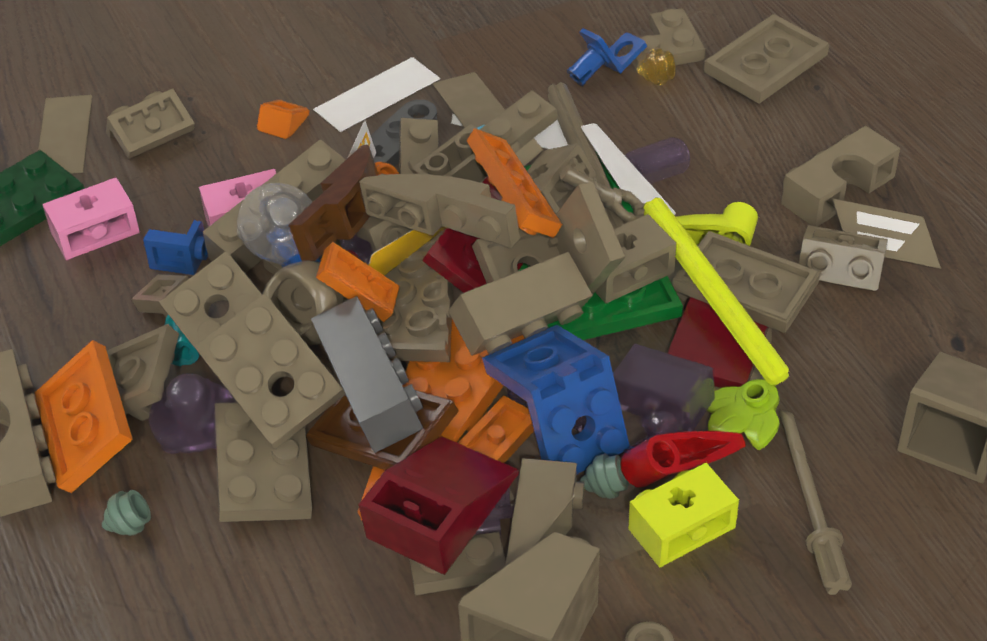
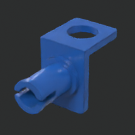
(600, 54)

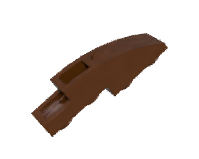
(338, 210)

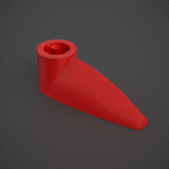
(676, 453)

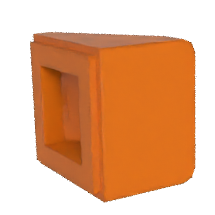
(281, 118)

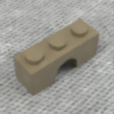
(858, 159)

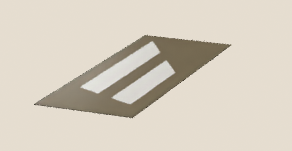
(905, 232)

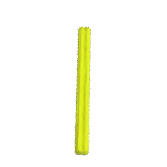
(719, 296)

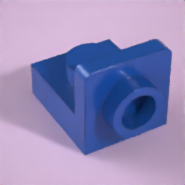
(176, 251)

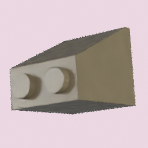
(949, 417)
(537, 596)

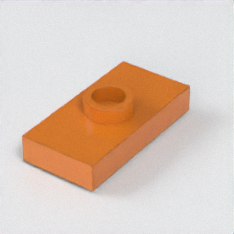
(355, 278)

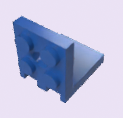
(560, 383)

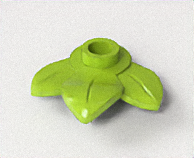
(738, 412)

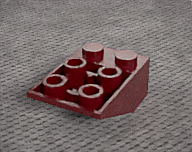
(434, 502)

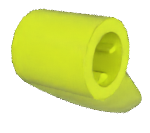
(736, 223)

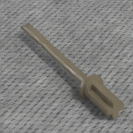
(824, 541)

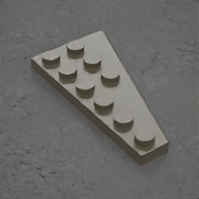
(420, 316)

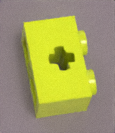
(682, 514)

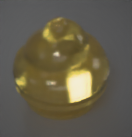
(658, 66)

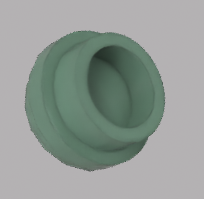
(605, 477)
(126, 513)

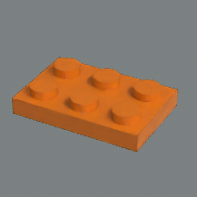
(82, 416)

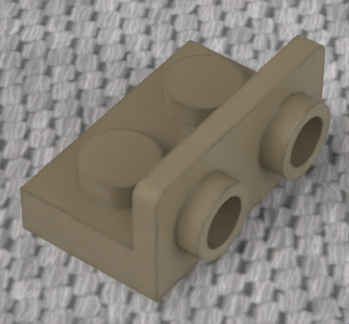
(149, 123)
(844, 257)

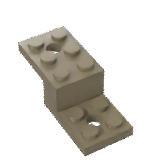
(252, 349)

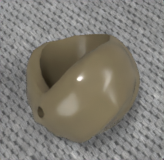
(301, 297)

